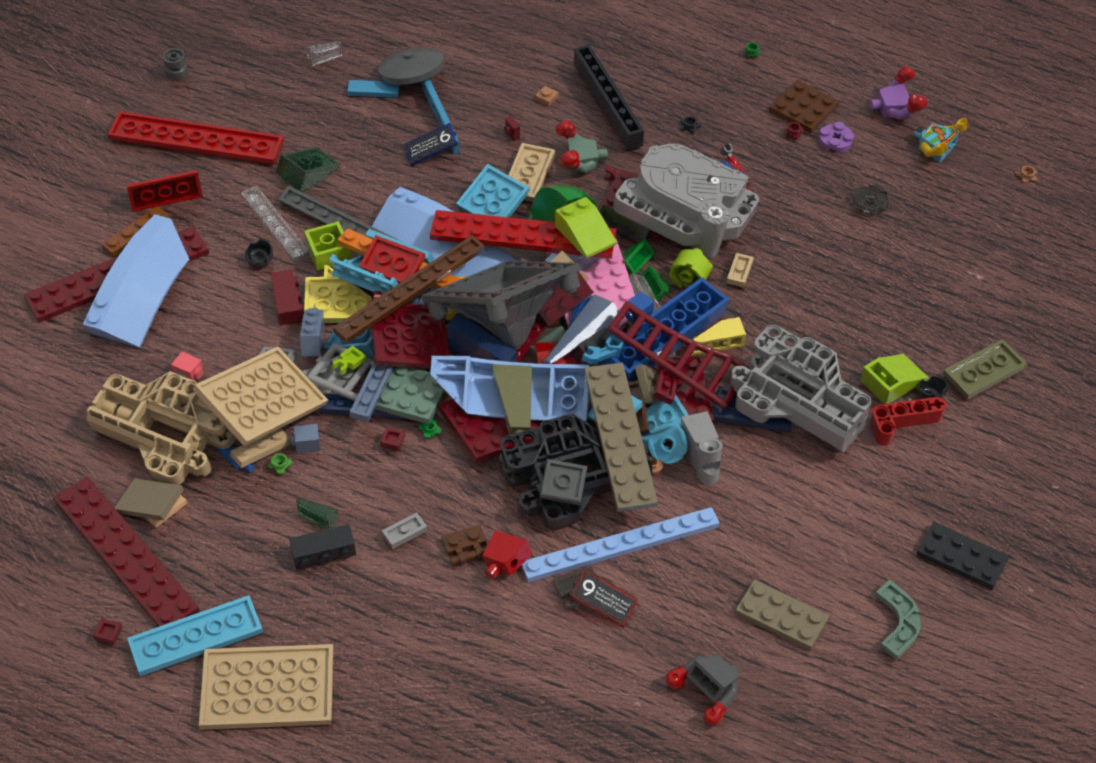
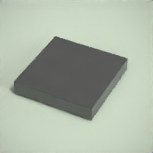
(563, 482)

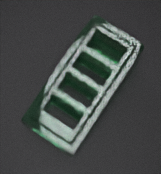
(320, 514)

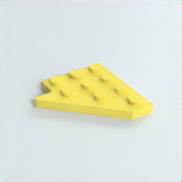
(334, 295)

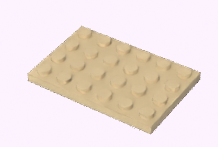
(260, 395)
(267, 687)

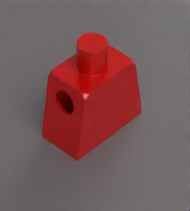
(505, 554)

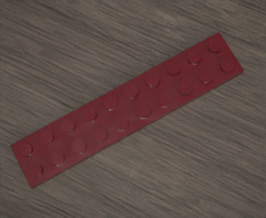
(84, 285)
(125, 553)

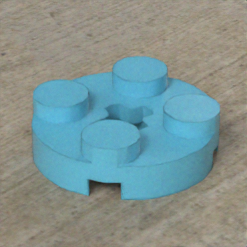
(664, 453)

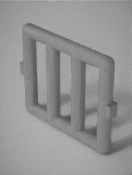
(329, 383)

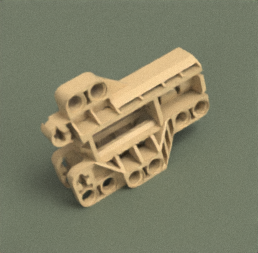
(129, 409)

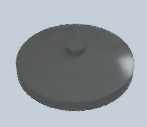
(411, 65)

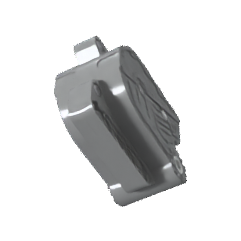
(687, 198)

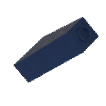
(471, 340)

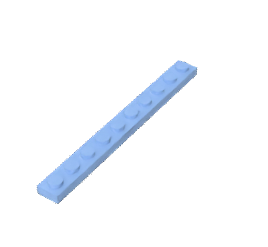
(619, 544)

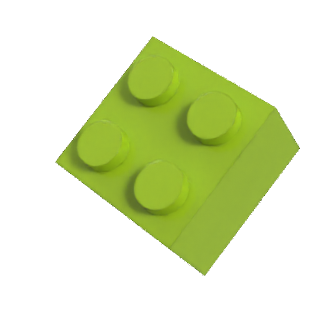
(323, 243)

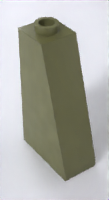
(514, 395)

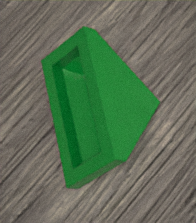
(637, 256)
(656, 282)

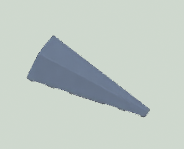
(593, 317)

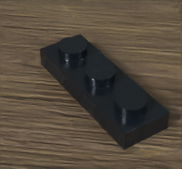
(624, 225)

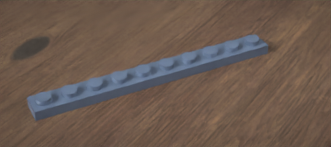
(375, 383)

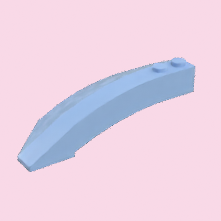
(410, 220)
(137, 283)
(554, 387)

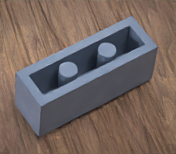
(312, 332)

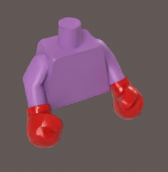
(895, 100)

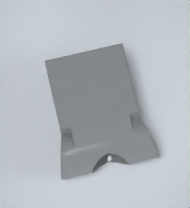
(704, 447)

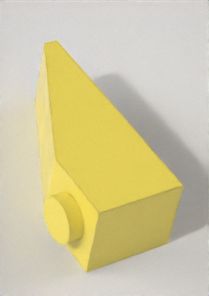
(723, 335)

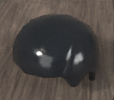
(259, 253)
(932, 388)

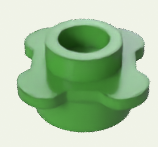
(279, 459)

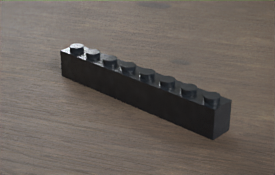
(608, 97)

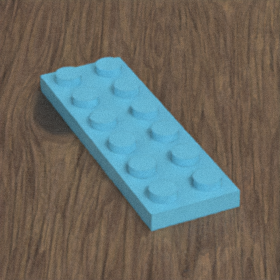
(193, 634)

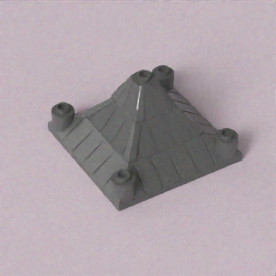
(504, 296)

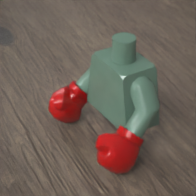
(581, 153)

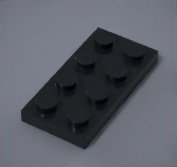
(963, 555)

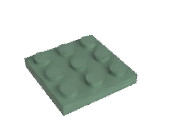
(411, 394)

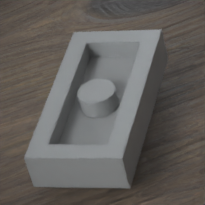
(404, 530)

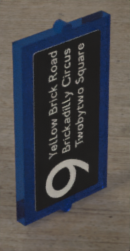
(431, 144)

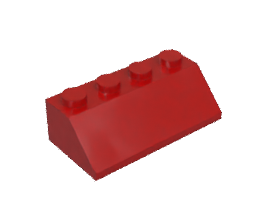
(164, 191)

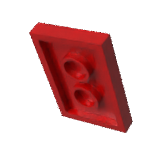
(391, 259)

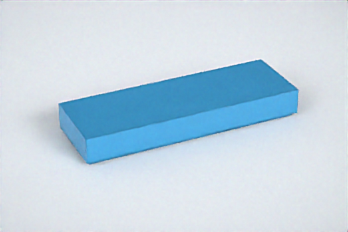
(373, 89)

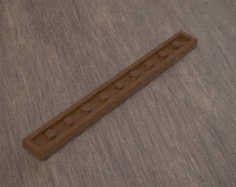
(408, 289)

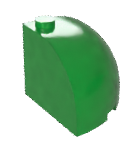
(553, 198)

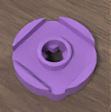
(836, 130)

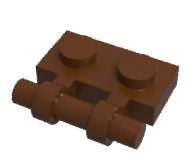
(463, 541)

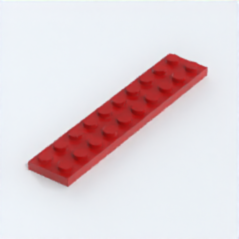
(196, 137)
(505, 232)

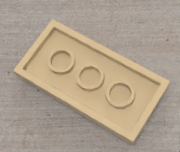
(532, 167)

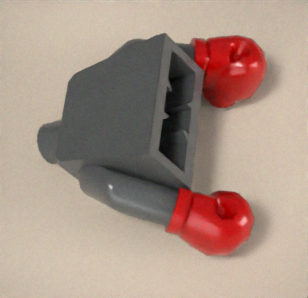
(714, 678)

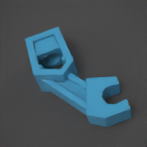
(612, 348)

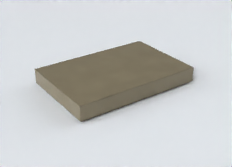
(149, 499)

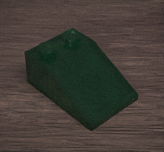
(306, 167)

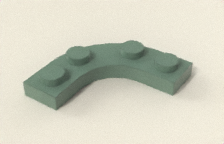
(908, 619)

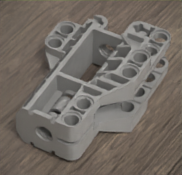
(800, 386)

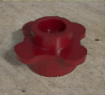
(793, 130)

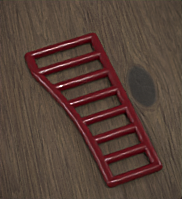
(675, 336)

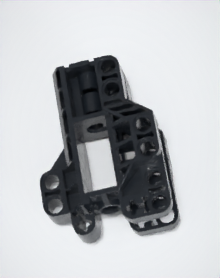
(531, 459)

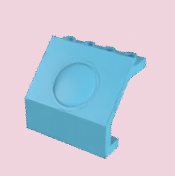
(352, 273)

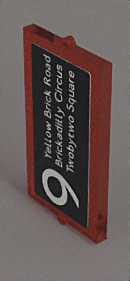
(604, 598)

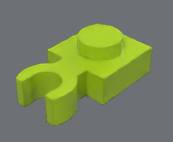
(350, 359)

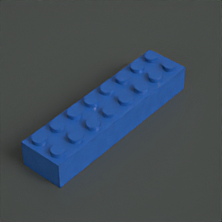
(686, 314)

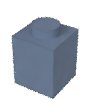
(306, 438)

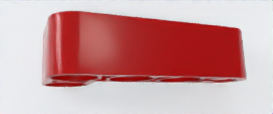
(890, 416)

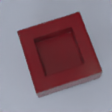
(512, 128)
(392, 438)
(107, 631)

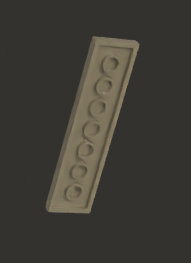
(620, 437)

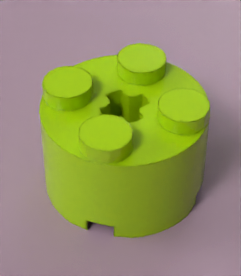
(690, 267)

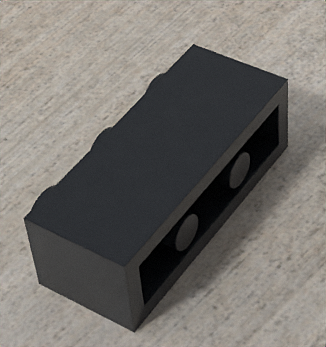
(322, 546)

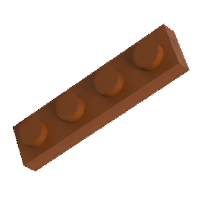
(117, 242)

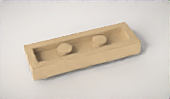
(260, 448)

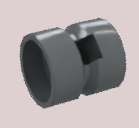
(175, 64)

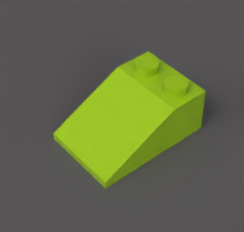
(584, 227)

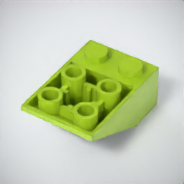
(891, 377)

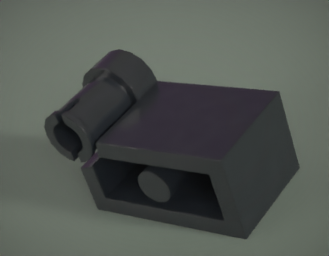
(596, 340)

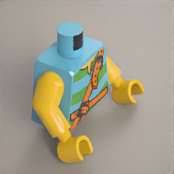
(938, 139)

